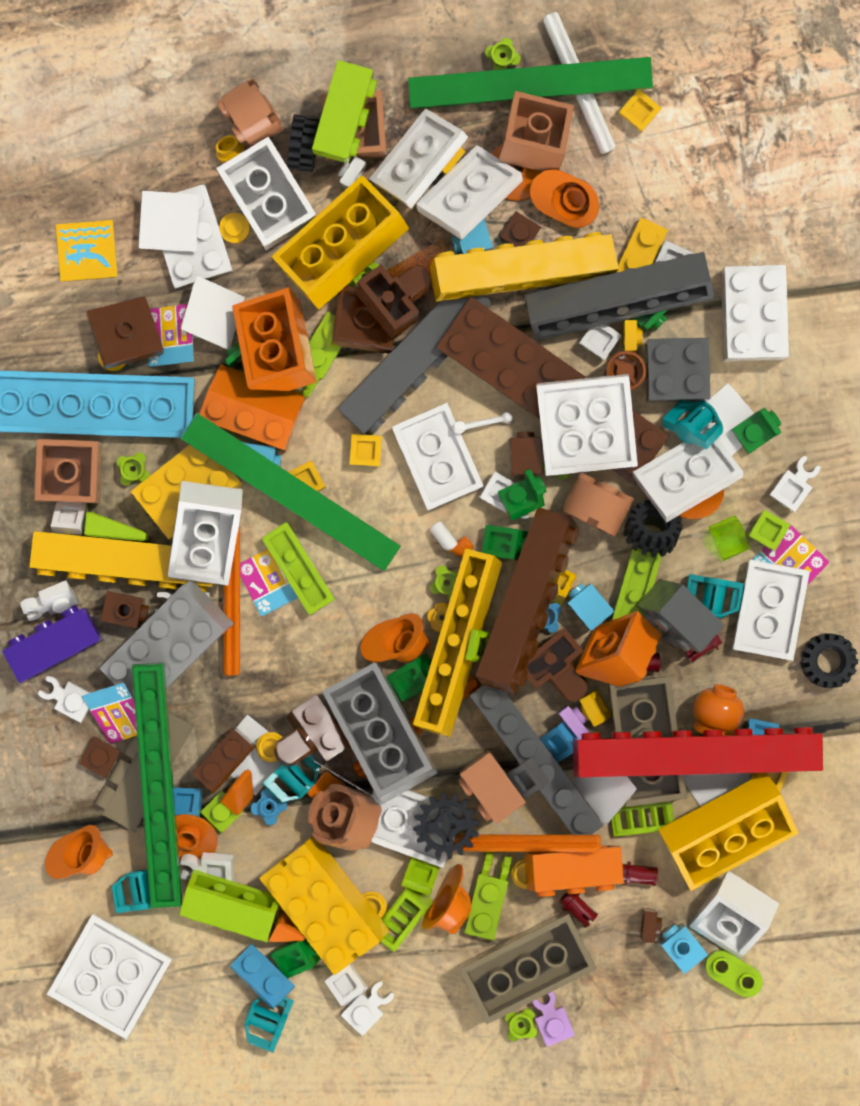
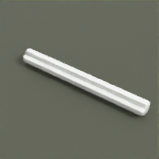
(586, 102)

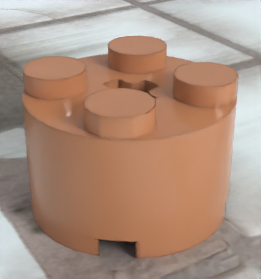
(251, 113)
(597, 504)
(344, 817)

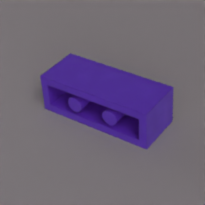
(52, 643)

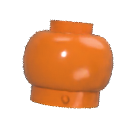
(718, 709)

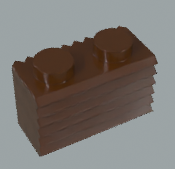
(223, 759)

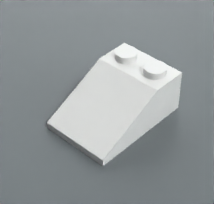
(205, 533)

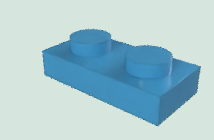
(262, 976)

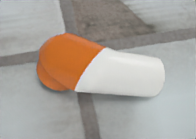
(448, 542)

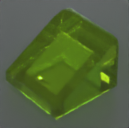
(729, 537)

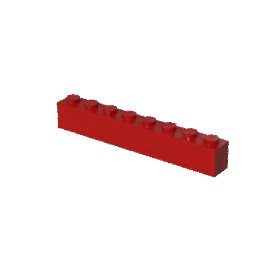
(697, 754)

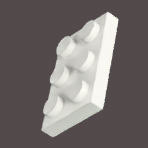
(418, 158)
(469, 192)
(211, 254)
(437, 457)
(687, 477)
(770, 610)
(397, 824)

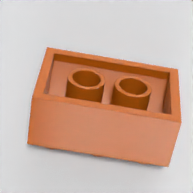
(274, 342)
(254, 414)

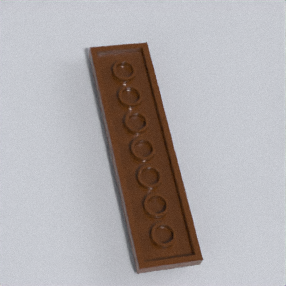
(517, 363)

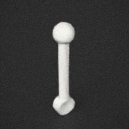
(459, 427)

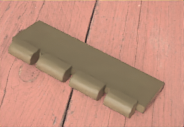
(125, 802)

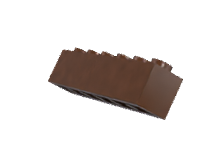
(527, 601)

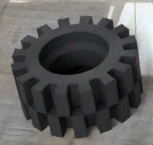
(301, 143)
(649, 540)
(847, 663)

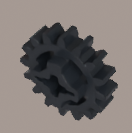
(460, 824)

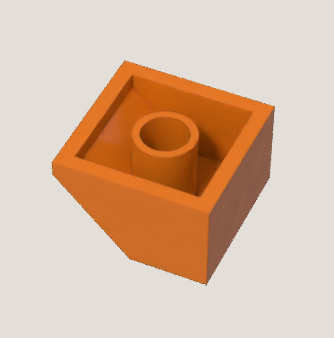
(619, 650)

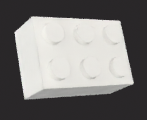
(267, 193)
(754, 313)

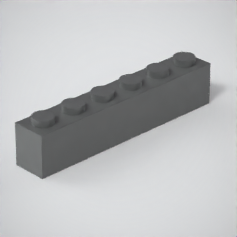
(619, 296)
(402, 368)
(526, 744)

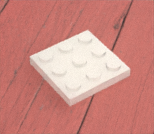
(587, 424)
(109, 976)

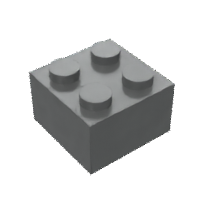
(677, 369)
(679, 616)

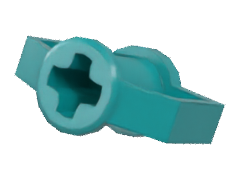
(690, 428)
(720, 584)
(294, 779)
(138, 888)
(275, 1029)

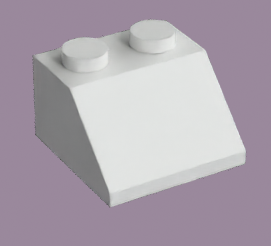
(734, 915)

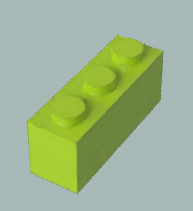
(344, 112)
(229, 905)

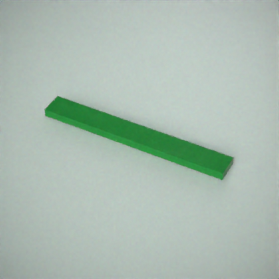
(537, 81)
(290, 491)
(157, 785)

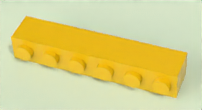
(522, 266)
(104, 558)
(449, 668)

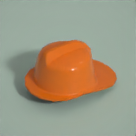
(565, 198)
(395, 639)
(77, 853)
(451, 904)

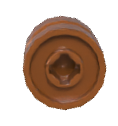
(627, 363)

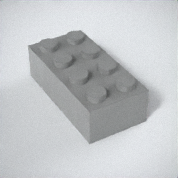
(171, 636)
(379, 732)

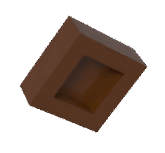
(520, 230)
(100, 757)
(650, 925)

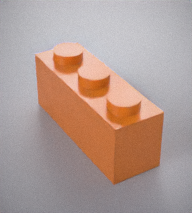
(574, 870)

